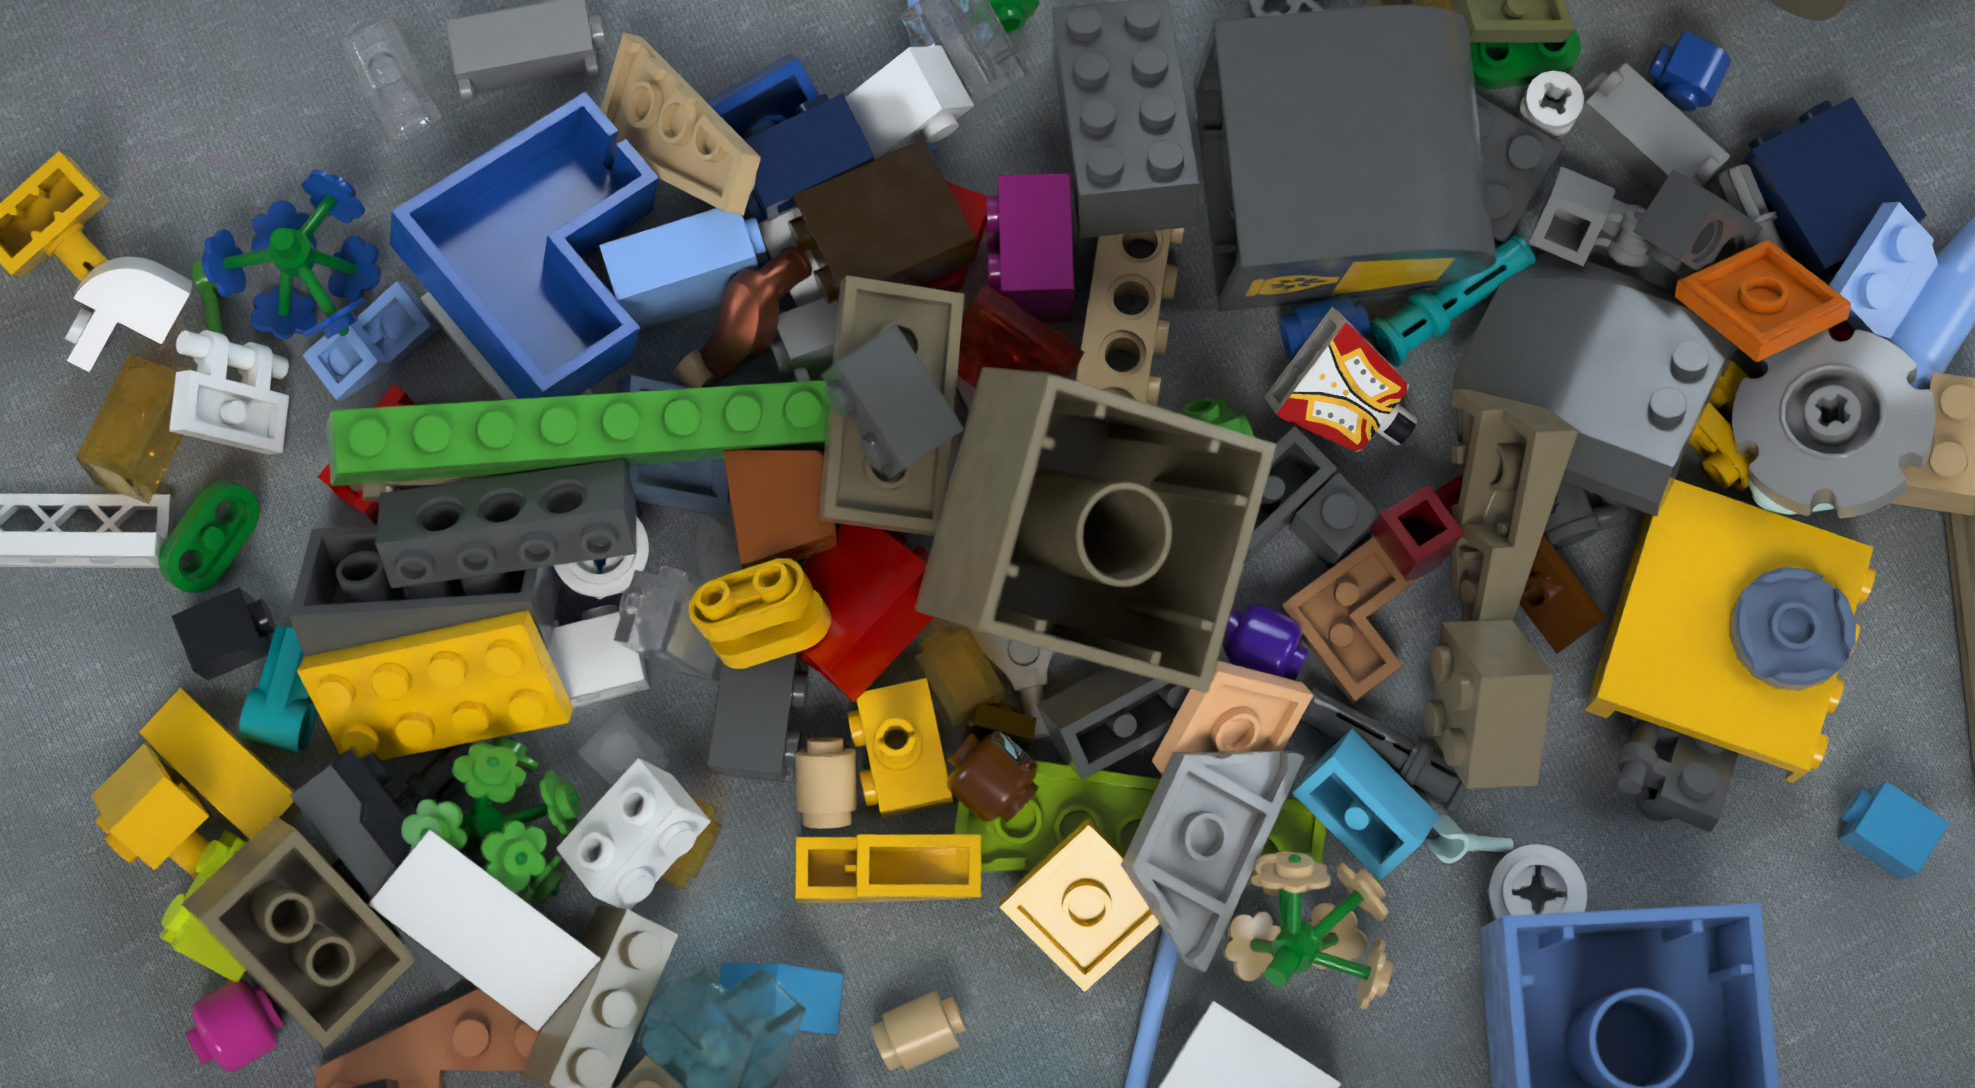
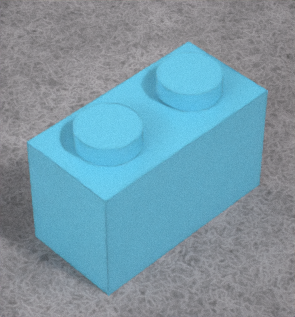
(1366, 804)

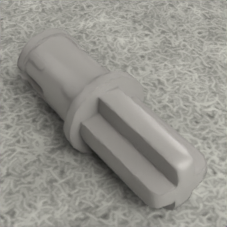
(1743, 193)

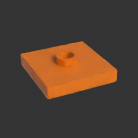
(1762, 300)

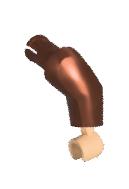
(745, 319)

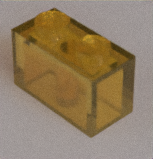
(131, 434)

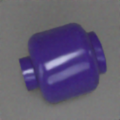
(1264, 641)

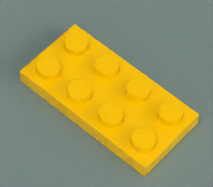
(437, 687)

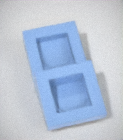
(374, 344)

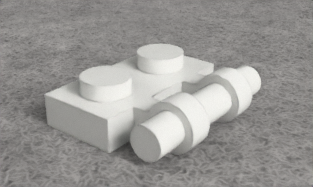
(223, 409)

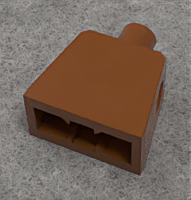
(777, 504)

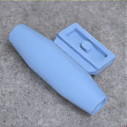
(1909, 292)

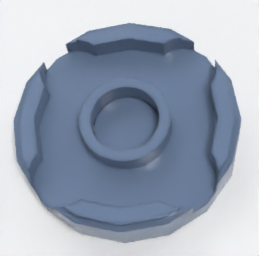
(1792, 629)

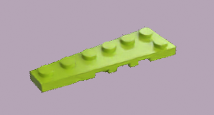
(1115, 806)

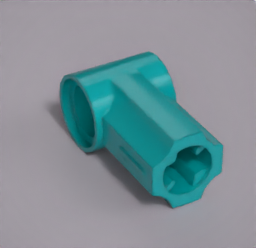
(280, 708)

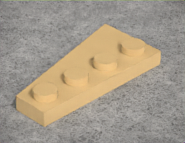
(677, 129)

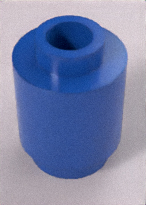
(1305, 318)

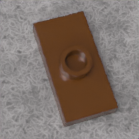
(1558, 600)

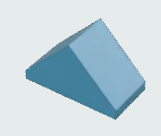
(814, 988)

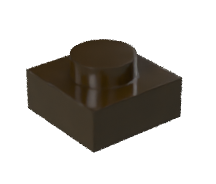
(1001, 718)

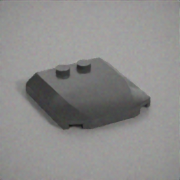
(1608, 360)

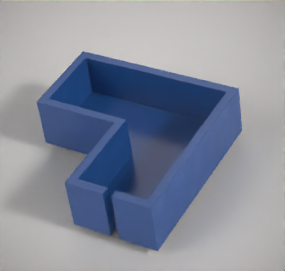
(508, 242)

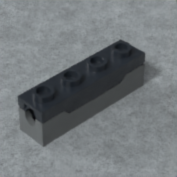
(364, 829)

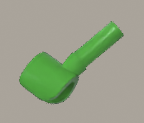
(209, 298)

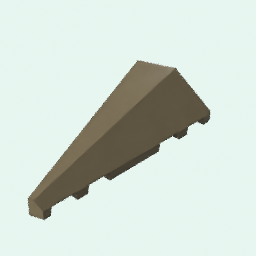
(1510, 479)

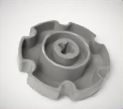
(1844, 464)

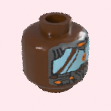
(992, 776)

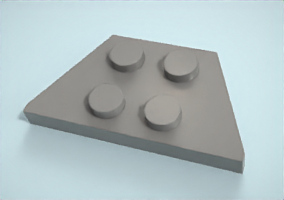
(1204, 841)

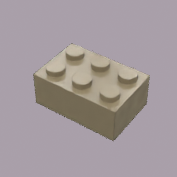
(300, 931)

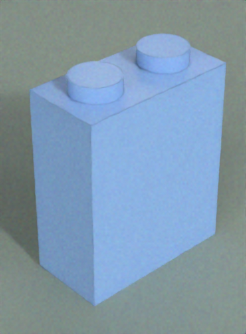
(681, 265)

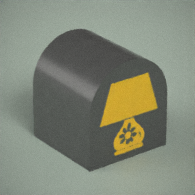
(1341, 155)

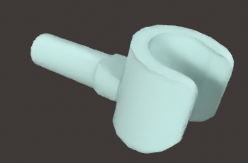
(1455, 843)

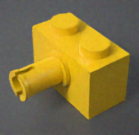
(48, 219)
(902, 749)
(151, 813)

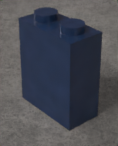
(1826, 183)

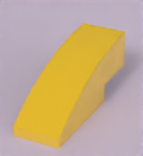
(219, 765)
(887, 868)

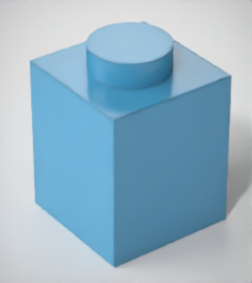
(1891, 829)

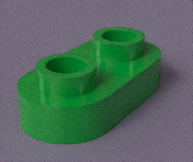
(1521, 62)
(211, 539)

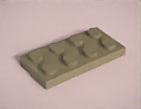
(850, 485)

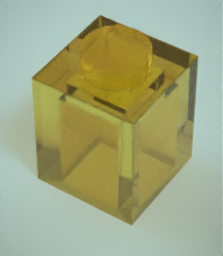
(958, 673)

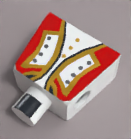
(1342, 388)

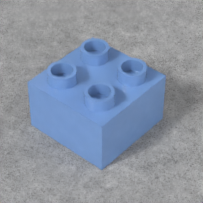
(1629, 999)

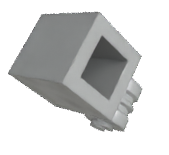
(1585, 215)

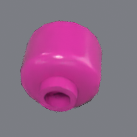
(234, 1025)

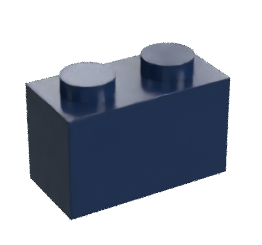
(805, 151)

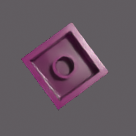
(1034, 239)

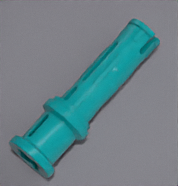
(1425, 315)

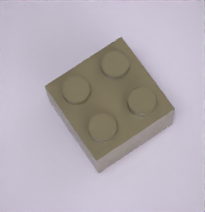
(1489, 703)

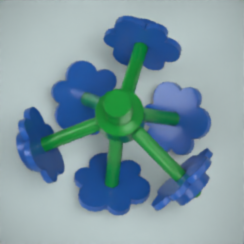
(289, 243)

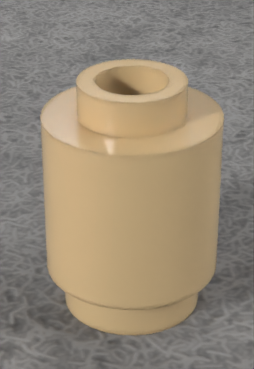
(826, 782)
(918, 1031)

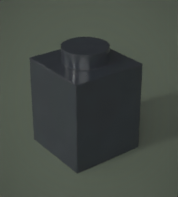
(224, 632)

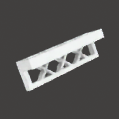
(99, 549)

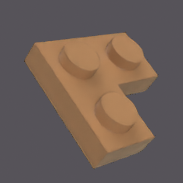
(1335, 620)

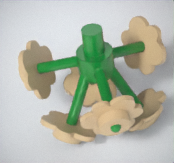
(1325, 942)

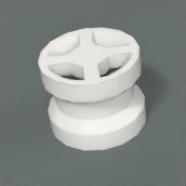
(1543, 113)

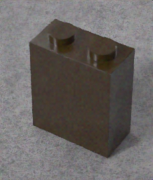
(883, 223)

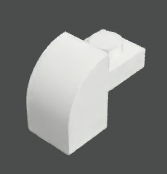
(127, 292)

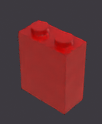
(871, 597)

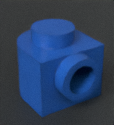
(1689, 71)

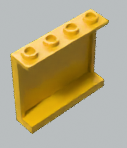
(1671, 627)

